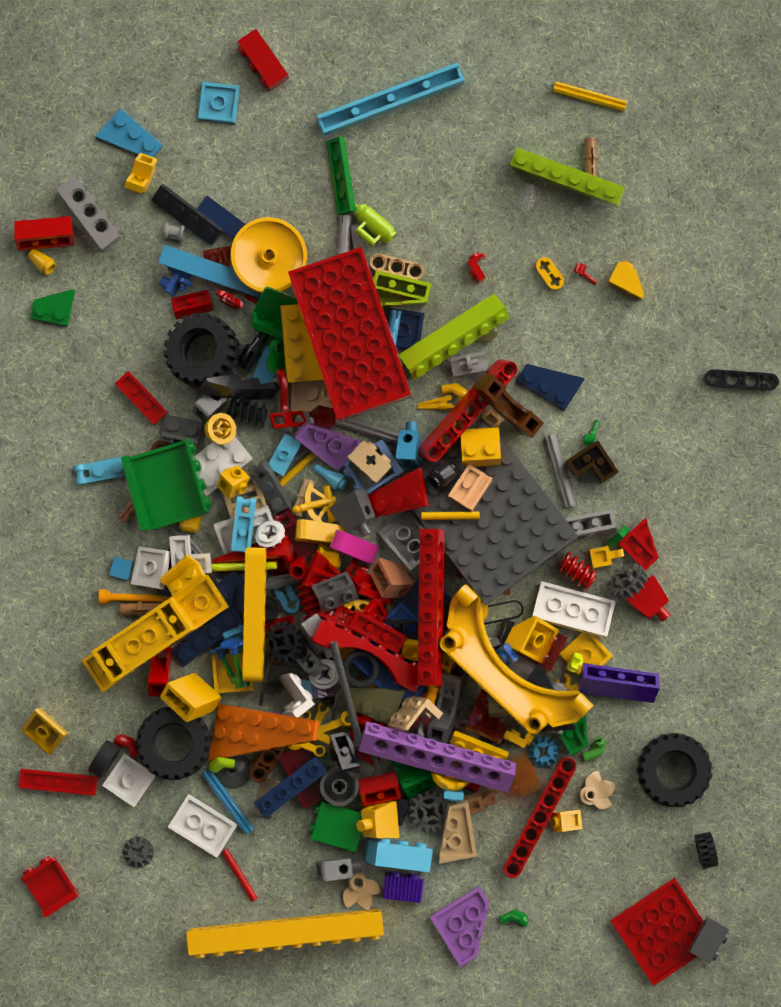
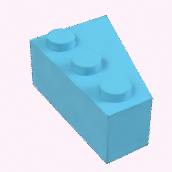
(398, 854)

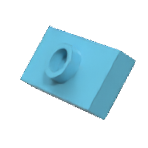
(284, 454)
(454, 796)

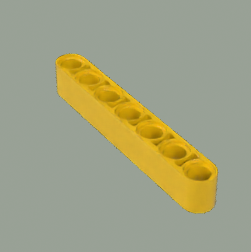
(254, 614)

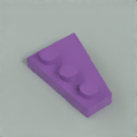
(327, 444)

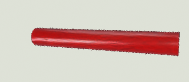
(239, 875)

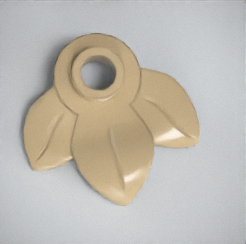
(600, 790)
(360, 894)

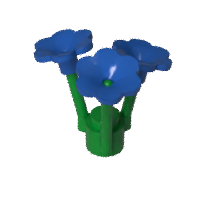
(231, 644)

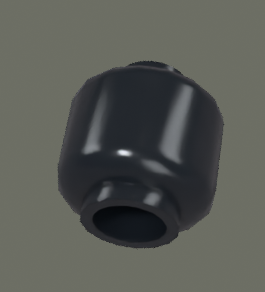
(442, 475)

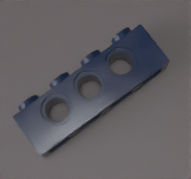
(290, 787)

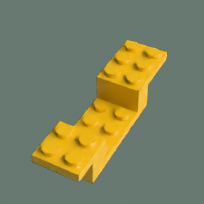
(153, 634)

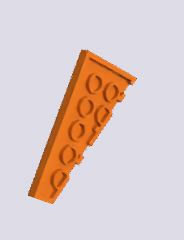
(251, 731)

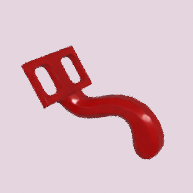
(285, 411)

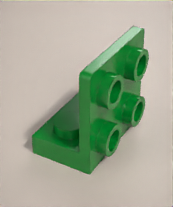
(413, 779)

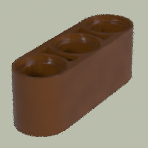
(265, 764)

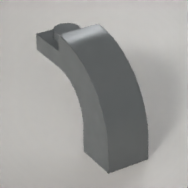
(448, 704)

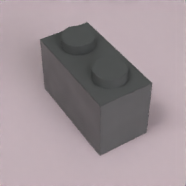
(708, 940)

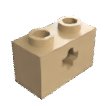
(373, 472)

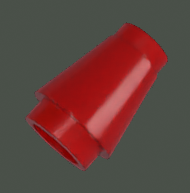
(298, 567)

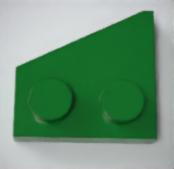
(54, 308)
(576, 739)

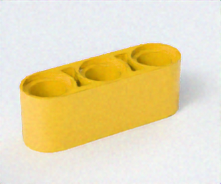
(316, 532)

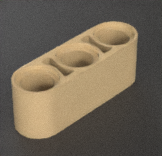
(389, 261)

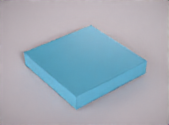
(218, 102)

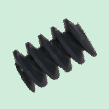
(248, 411)

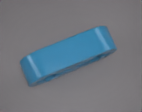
(290, 592)

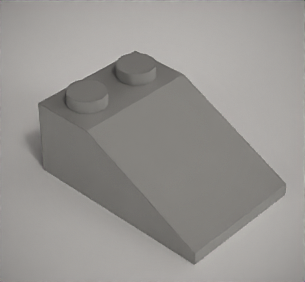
(403, 539)

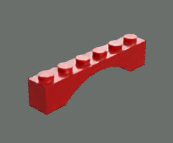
(402, 672)

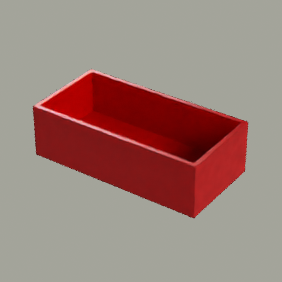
(350, 334)

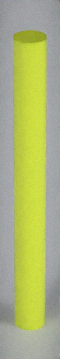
(238, 566)

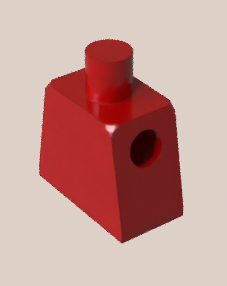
(650, 600)

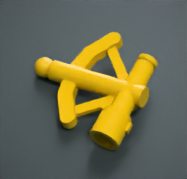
(308, 505)

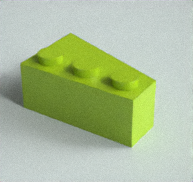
(400, 290)

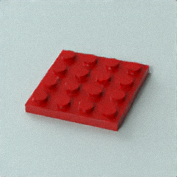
(660, 930)

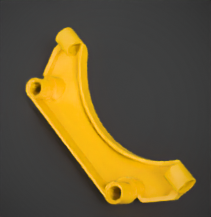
(478, 658)

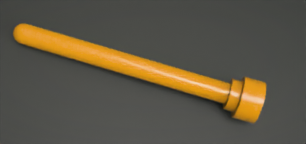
(106, 597)

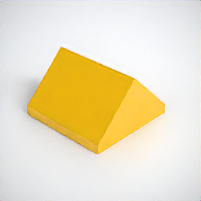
(44, 731)

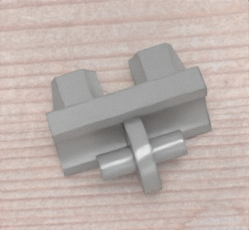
(468, 364)

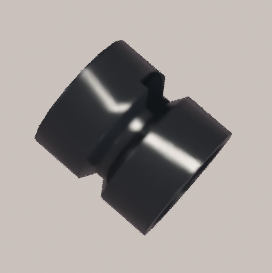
(272, 607)

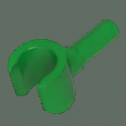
(590, 438)

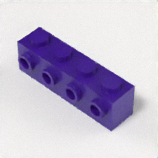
(618, 683)

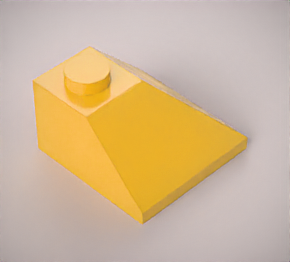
(532, 638)

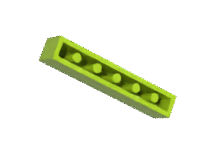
(567, 177)
(454, 336)

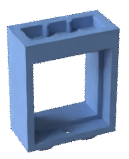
(395, 467)

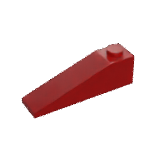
(282, 554)

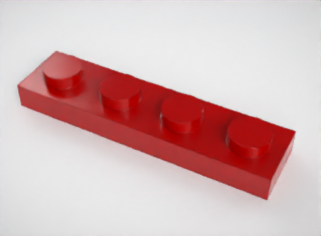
(58, 781)

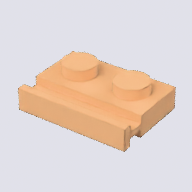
(470, 487)

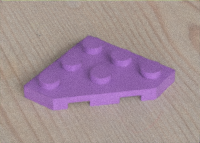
(463, 924)

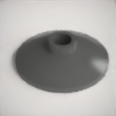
(237, 779)

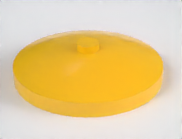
(266, 252)

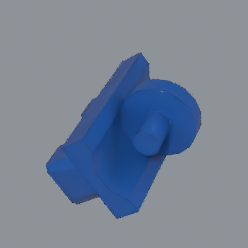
(177, 282)

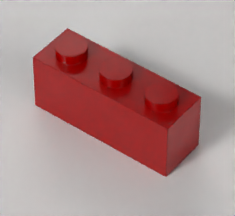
(262, 60)
(44, 233)

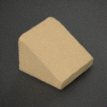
(492, 418)

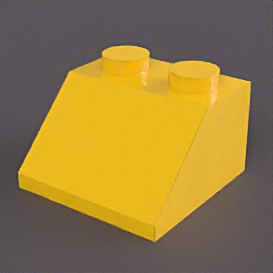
(481, 447)

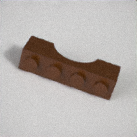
(495, 394)

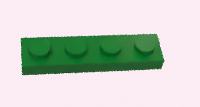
(341, 175)

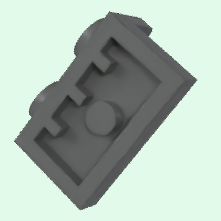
(179, 428)
(335, 592)

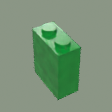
(336, 826)

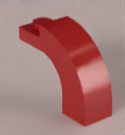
(159, 672)

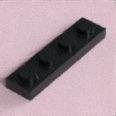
(187, 214)

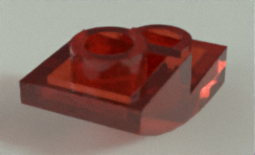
(219, 255)

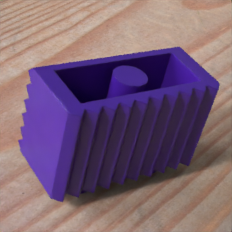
(402, 887)

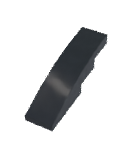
(234, 387)

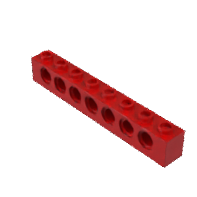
(431, 607)

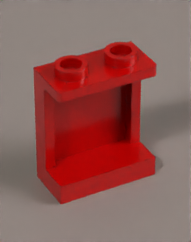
(49, 885)

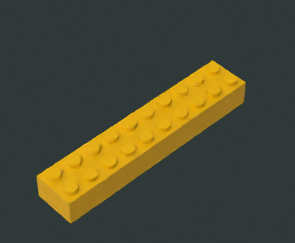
(284, 932)

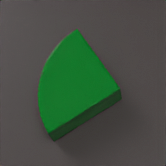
(618, 536)

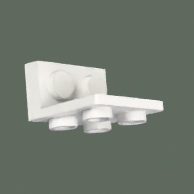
(302, 697)

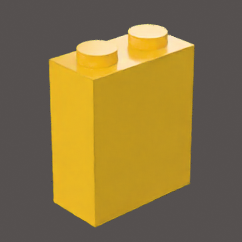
(190, 697)

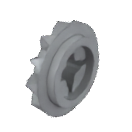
(325, 683)

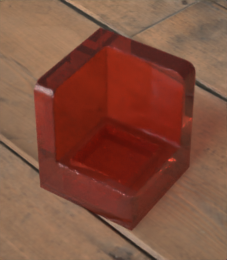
(323, 416)

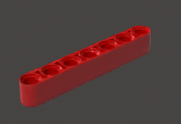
(459, 413)
(539, 807)

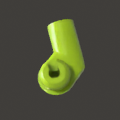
(219, 763)

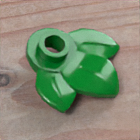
(276, 357)

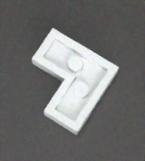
(181, 546)

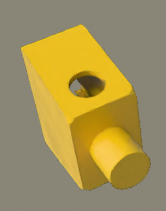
(379, 820)

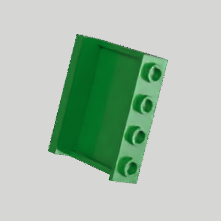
(166, 485)

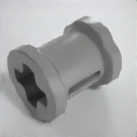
(174, 232)

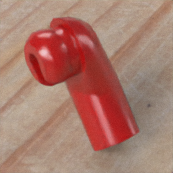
(127, 742)

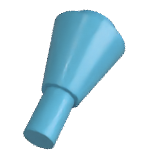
(334, 479)

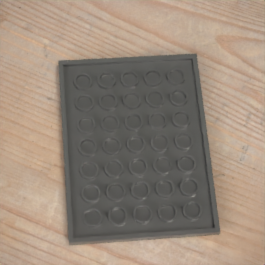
(515, 527)

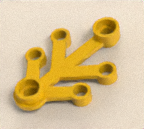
(322, 729)

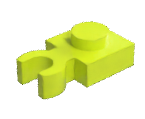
(574, 662)

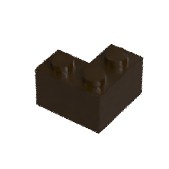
(595, 458)

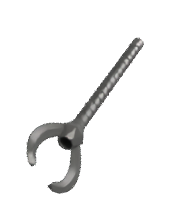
(350, 707)

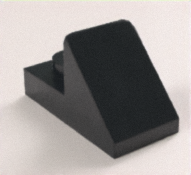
(343, 751)

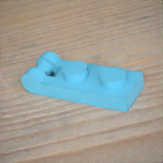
(99, 471)
(243, 524)

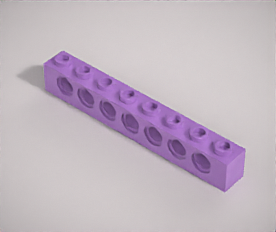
(437, 757)

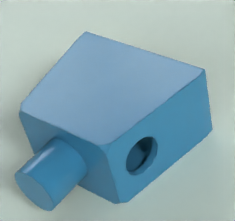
(408, 445)

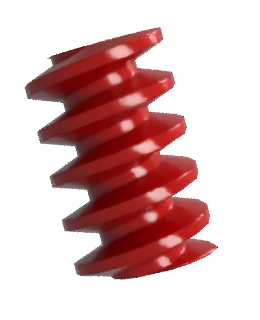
(577, 571)
(310, 601)

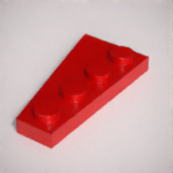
(400, 495)

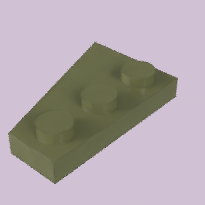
(375, 702)

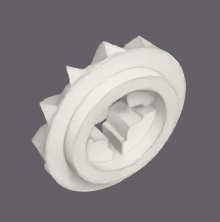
(266, 529)

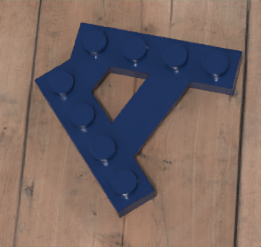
(206, 636)

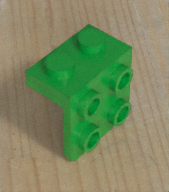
(267, 312)

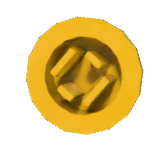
(220, 428)

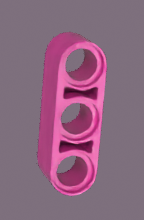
(354, 546)

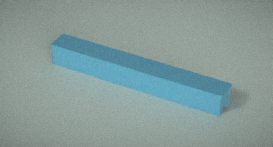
(390, 99)

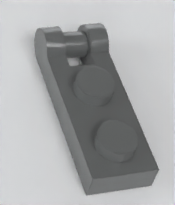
(270, 486)

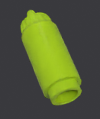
(375, 224)

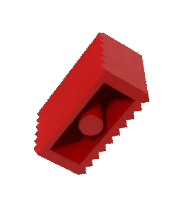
(379, 788)

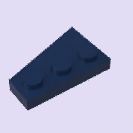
(550, 384)

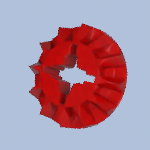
(229, 300)

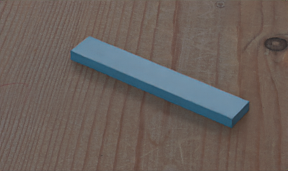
(203, 269)

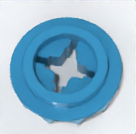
(534, 752)

